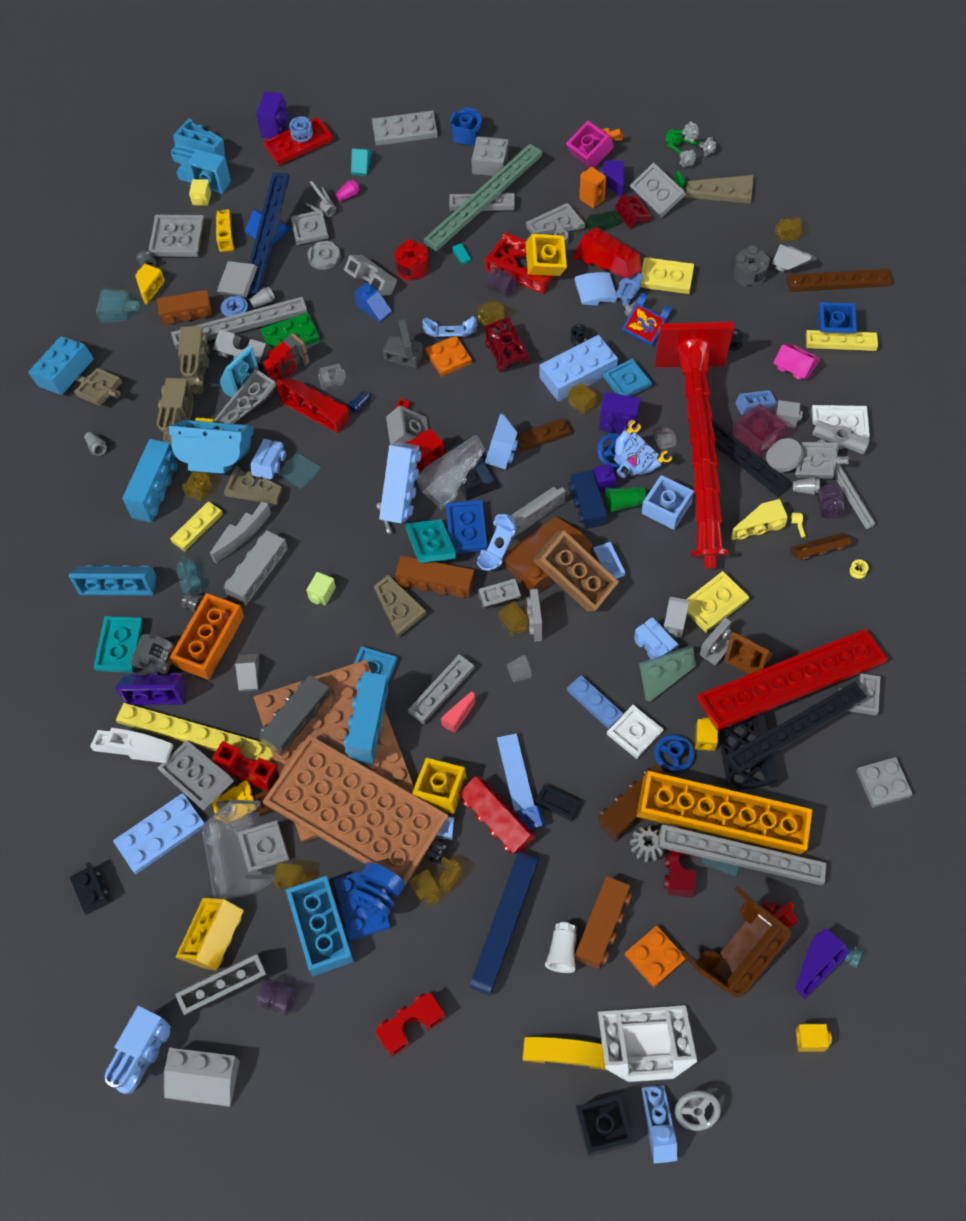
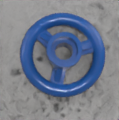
(605, 453)
(679, 747)

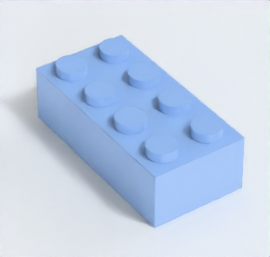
(577, 365)
(399, 482)

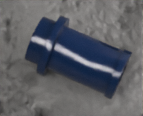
(356, 405)

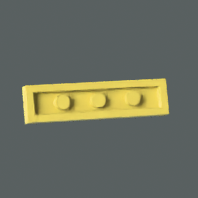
(842, 341)

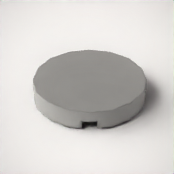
(324, 255)
(784, 455)

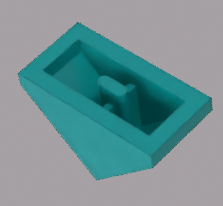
(360, 161)

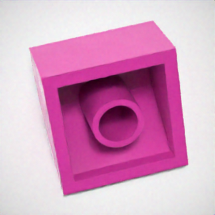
(796, 361)

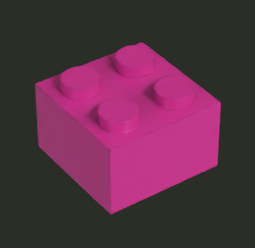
(590, 145)

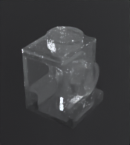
(331, 371)

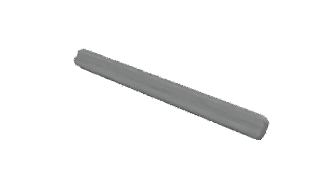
(853, 496)

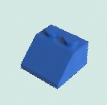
(836, 317)

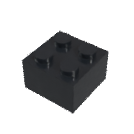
(604, 1125)

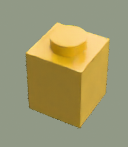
(705, 735)
(813, 1037)

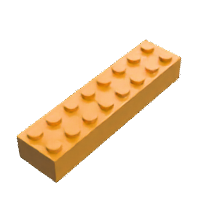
(724, 813)

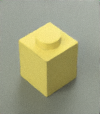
(200, 192)

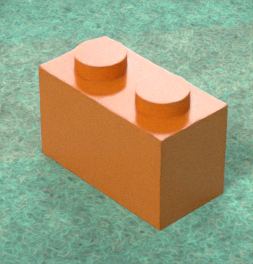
(592, 187)

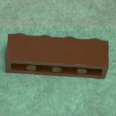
(623, 812)

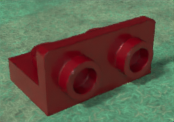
(632, 210)

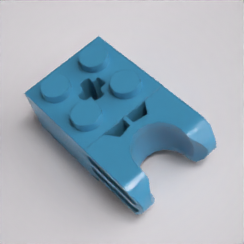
(202, 166)

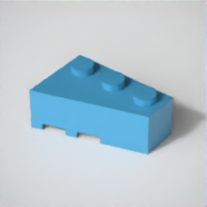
(197, 138)

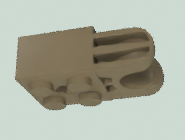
(193, 356)
(174, 405)

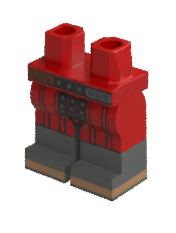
(286, 358)

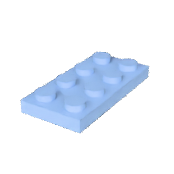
(159, 833)

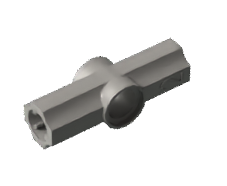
(842, 436)

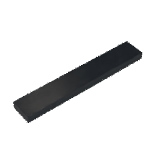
(749, 461)

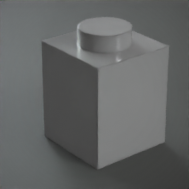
(789, 413)

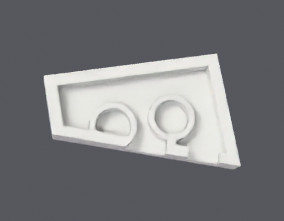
(851, 416)

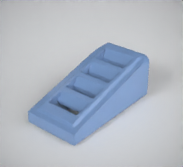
(744, 401)

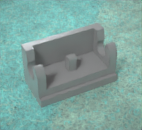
(499, 593)

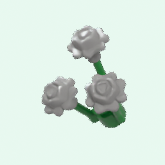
(691, 132)

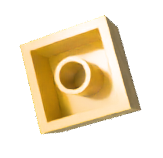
(546, 255)
(440, 784)

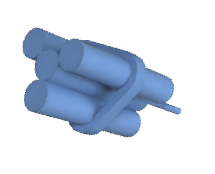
(629, 287)

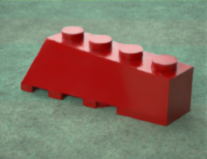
(607, 253)
(313, 404)

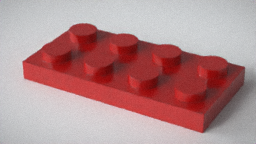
(284, 148)

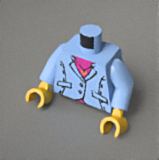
(635, 454)

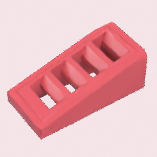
(454, 717)

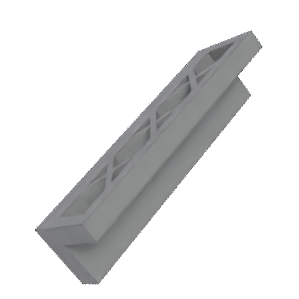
(538, 509)

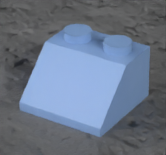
(502, 444)

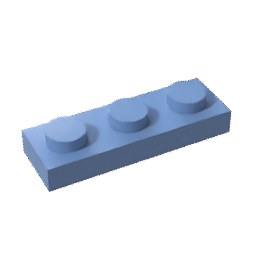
(594, 702)

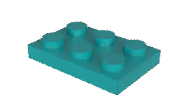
(430, 541)
(117, 644)

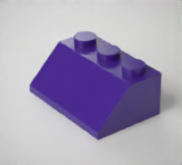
(152, 689)

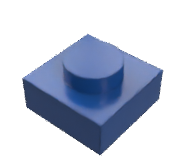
(532, 817)

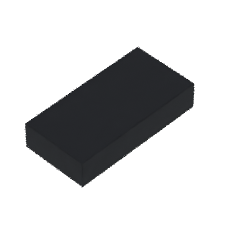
(557, 802)

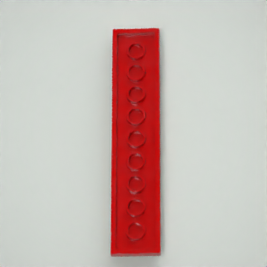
(791, 679)

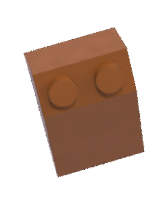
(746, 655)

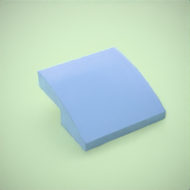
(595, 288)

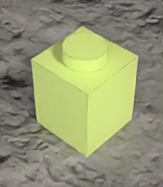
(321, 589)

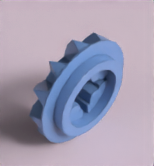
(229, 304)

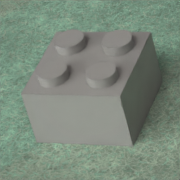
(489, 155)

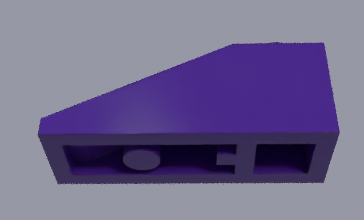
(821, 959)

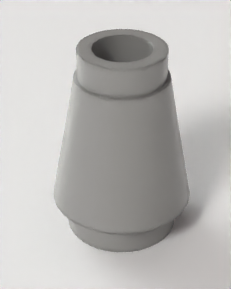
(263, 297)
(95, 444)
(807, 486)

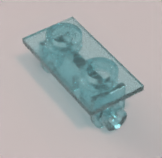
(187, 571)

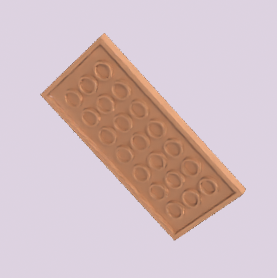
(355, 809)

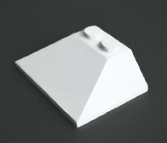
(647, 1042)

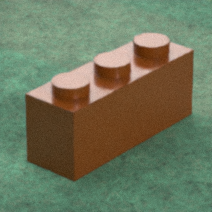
(184, 307)

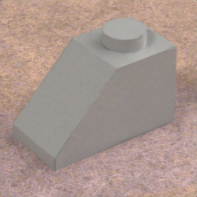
(676, 616)

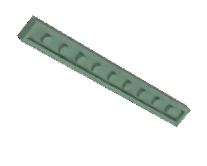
(482, 197)

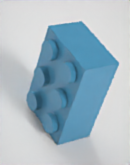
(61, 365)

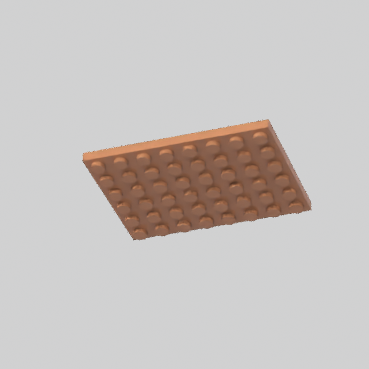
(331, 726)

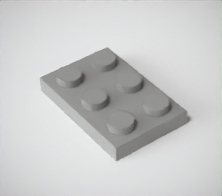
(657, 190)

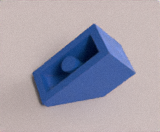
(372, 302)

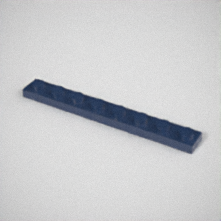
(267, 228)

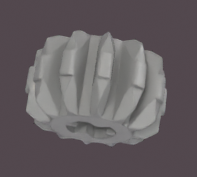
(644, 837)

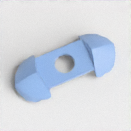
(432, 329)
(492, 557)

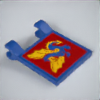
(644, 323)

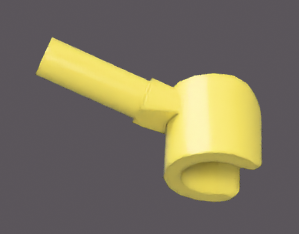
(797, 518)

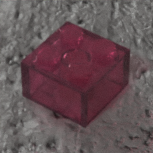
(759, 430)

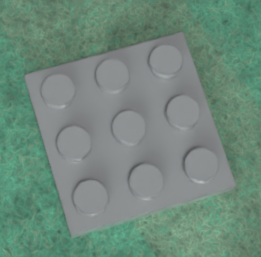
(176, 235)

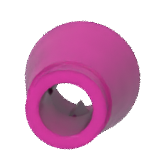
(348, 190)

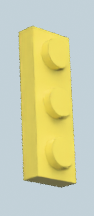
(196, 526)

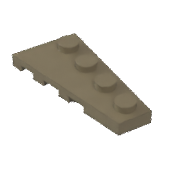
(722, 189)

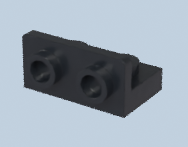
(89, 889)

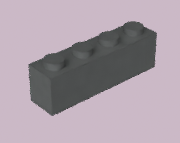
(294, 715)

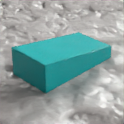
(461, 254)

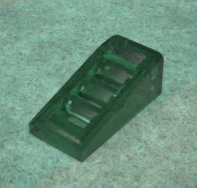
(600, 222)

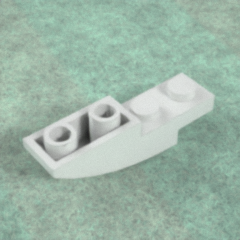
(131, 743)

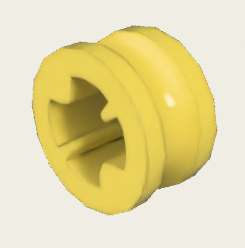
(857, 574)

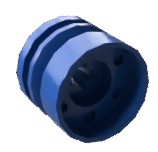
(377, 887)

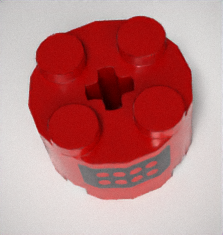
(411, 260)

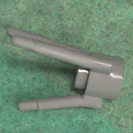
(326, 204)

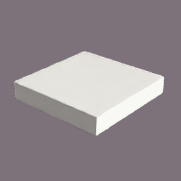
(635, 731)

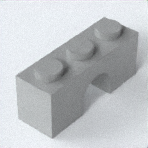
(363, 268)
(228, 345)

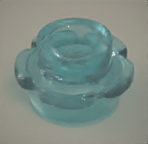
(853, 957)

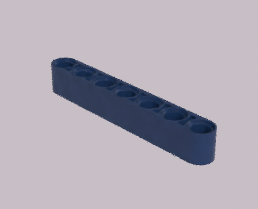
(504, 923)

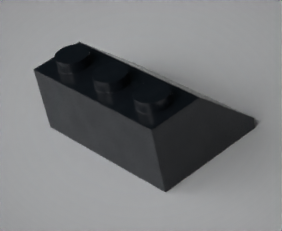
(479, 479)

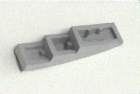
(238, 535)

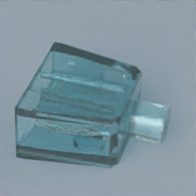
(115, 305)

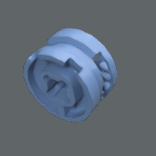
(300, 128)

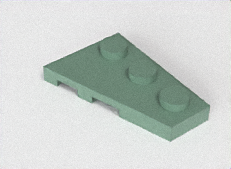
(665, 670)

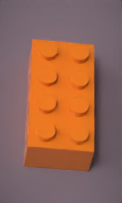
(207, 636)

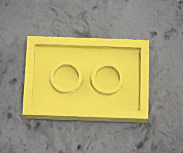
(667, 275)
(715, 602)

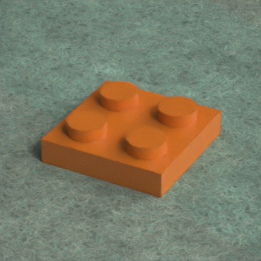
(448, 355)
(655, 956)

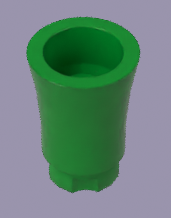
(624, 498)

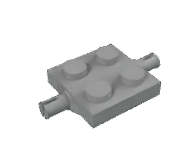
(819, 460)

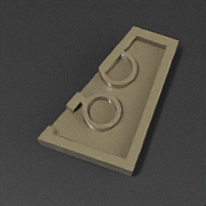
(248, 487)
(398, 605)

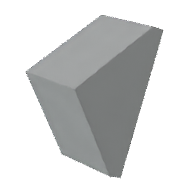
(247, 672)

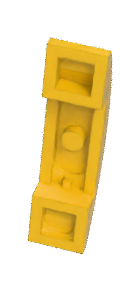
(563, 1051)

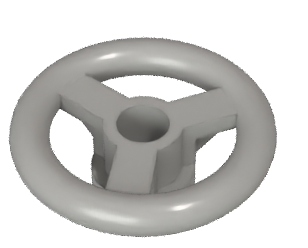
(696, 1105)

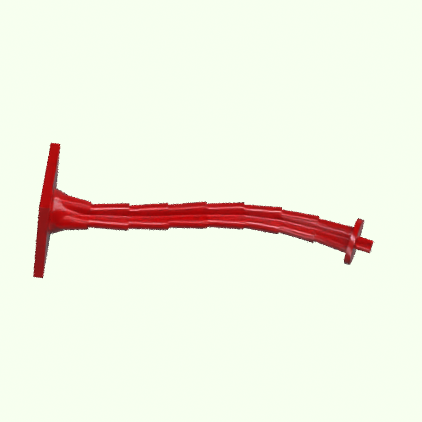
(694, 350)

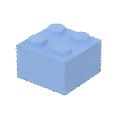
(667, 502)

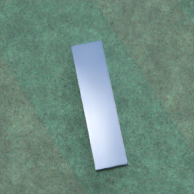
(515, 772)

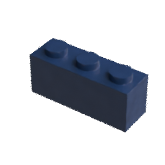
(587, 499)

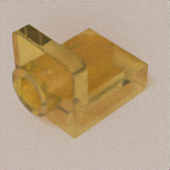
(449, 878)

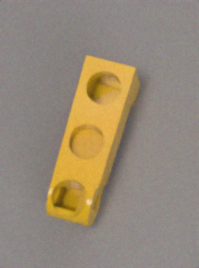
(224, 230)

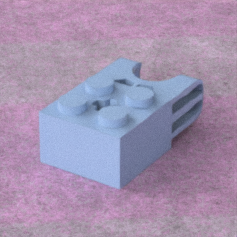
(136, 1050)

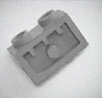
(717, 643)

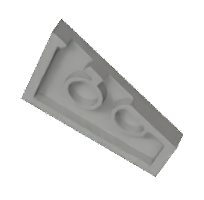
(557, 219)

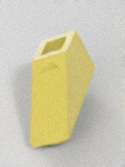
(764, 518)

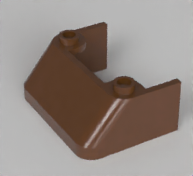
(746, 952)

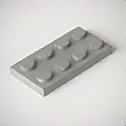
(404, 128)
(195, 775)

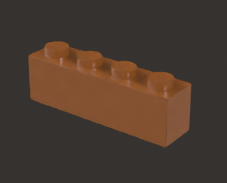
(435, 577)
(602, 922)

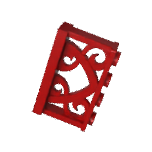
(517, 249)

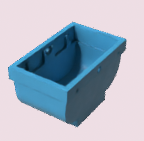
(209, 448)

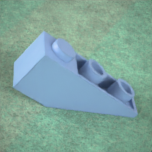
(659, 1124)

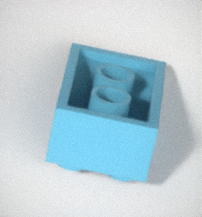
(238, 371)

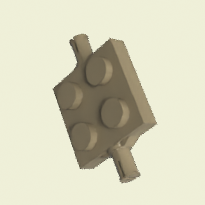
(98, 386)

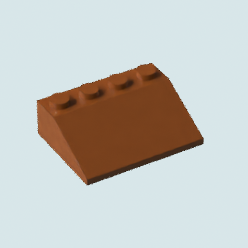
(520, 556)

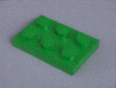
(299, 325)

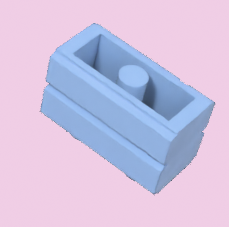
(268, 459)
(654, 639)

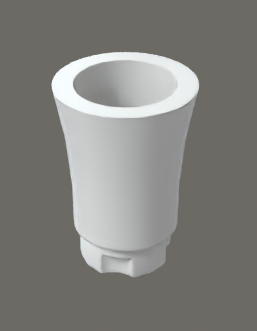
(562, 949)

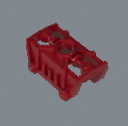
(498, 347)

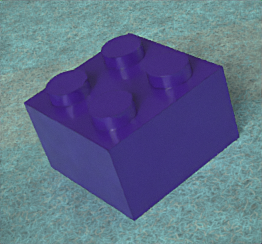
(272, 114)
(618, 411)

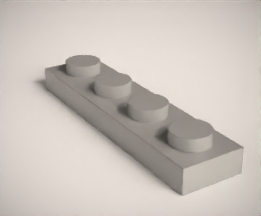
(504, 201)
(441, 689)

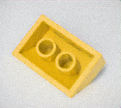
(210, 933)

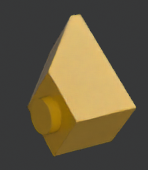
(149, 281)

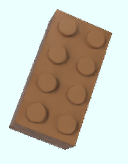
(575, 571)

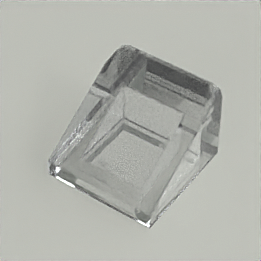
(664, 438)
(519, 669)

